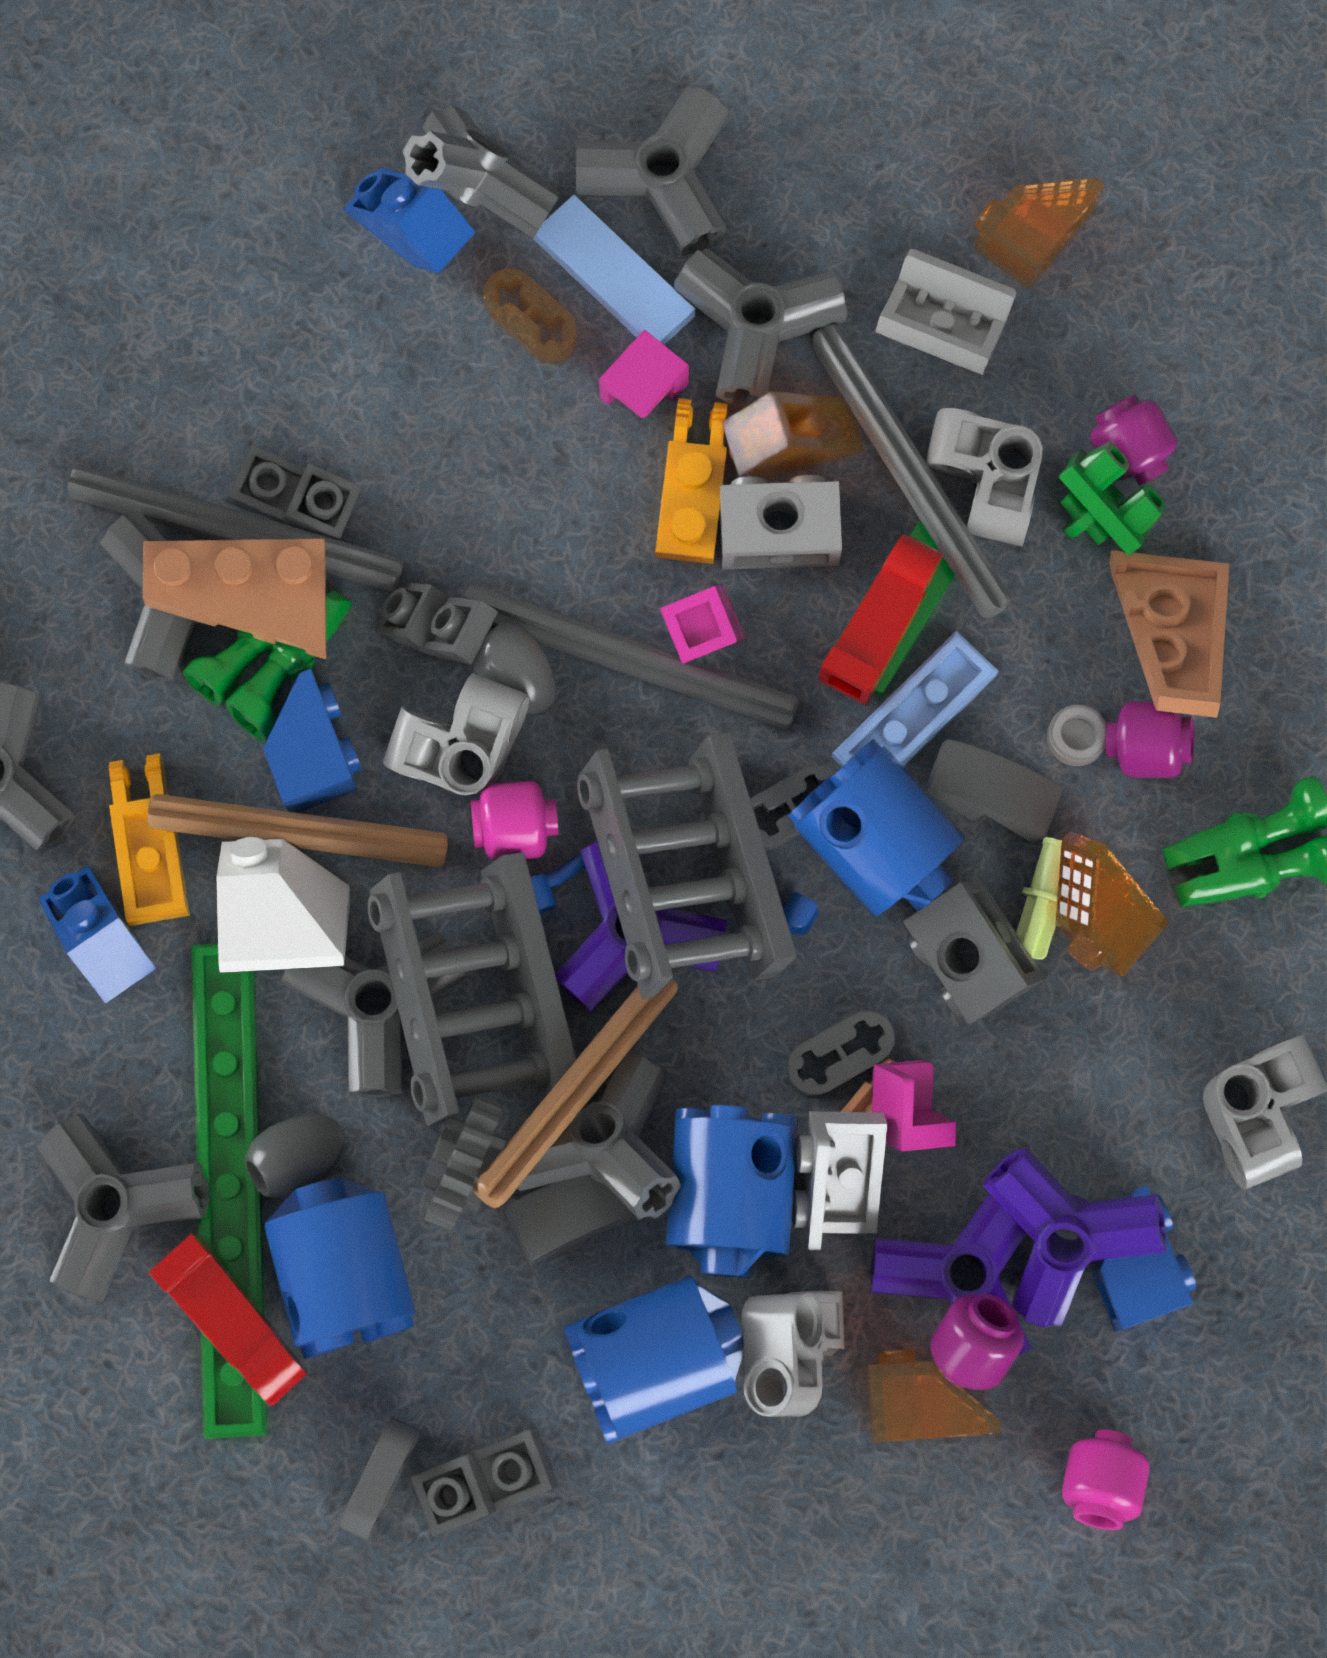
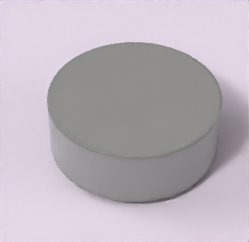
(1077, 735)

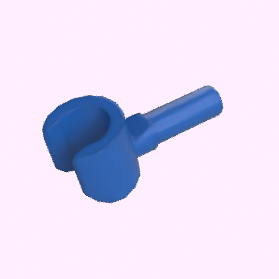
(544, 883)
(800, 913)

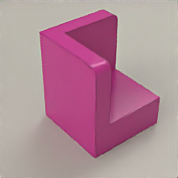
(644, 376)
(702, 623)
(905, 1097)

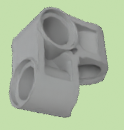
(969, 448)
(483, 722)
(1259, 1139)
(788, 1340)

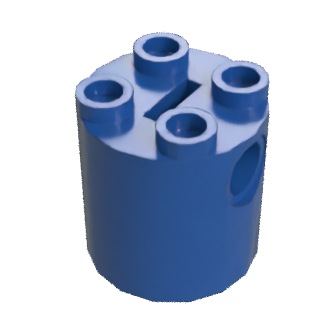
(879, 831)
(733, 1187)
(338, 1266)
(657, 1356)

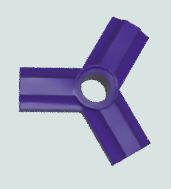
(600, 960)
(1056, 1264)
(924, 1268)

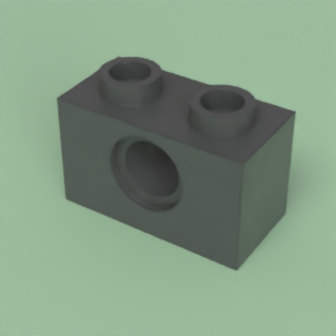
(1004, 963)

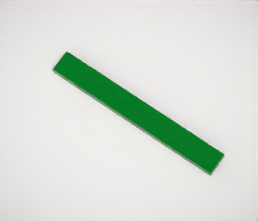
(224, 1130)

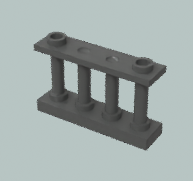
(728, 829)
(517, 950)

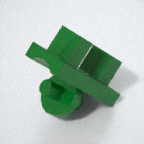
(1100, 506)

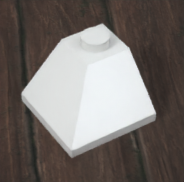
(278, 908)

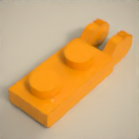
(692, 489)
(146, 857)

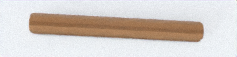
(298, 829)
(569, 1095)

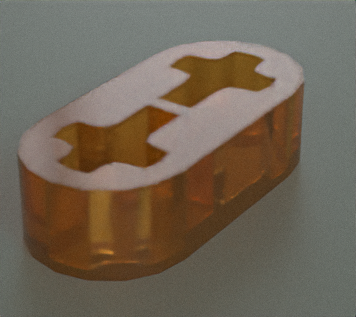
(539, 306)

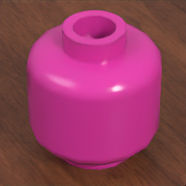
(513, 819)
(1105, 1480)

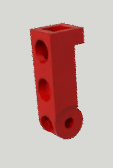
(880, 620)
(228, 1318)

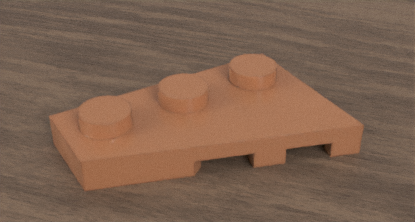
(247, 585)
(1176, 626)

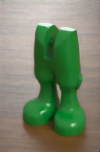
(252, 701)
(1238, 845)

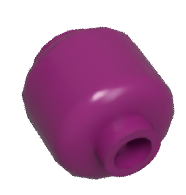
(1140, 434)
(1150, 741)
(977, 1341)

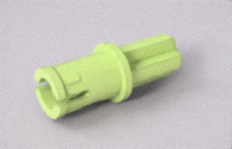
(1039, 912)

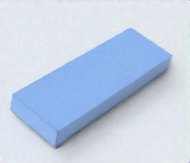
(613, 272)
(923, 702)

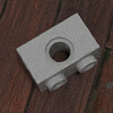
(753, 544)

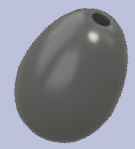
(517, 661)
(293, 1154)

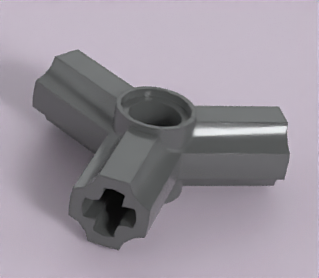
(680, 143)
(476, 170)
(752, 348)
(159, 636)
(23, 800)
(375, 1039)
(606, 1142)
(145, 1197)

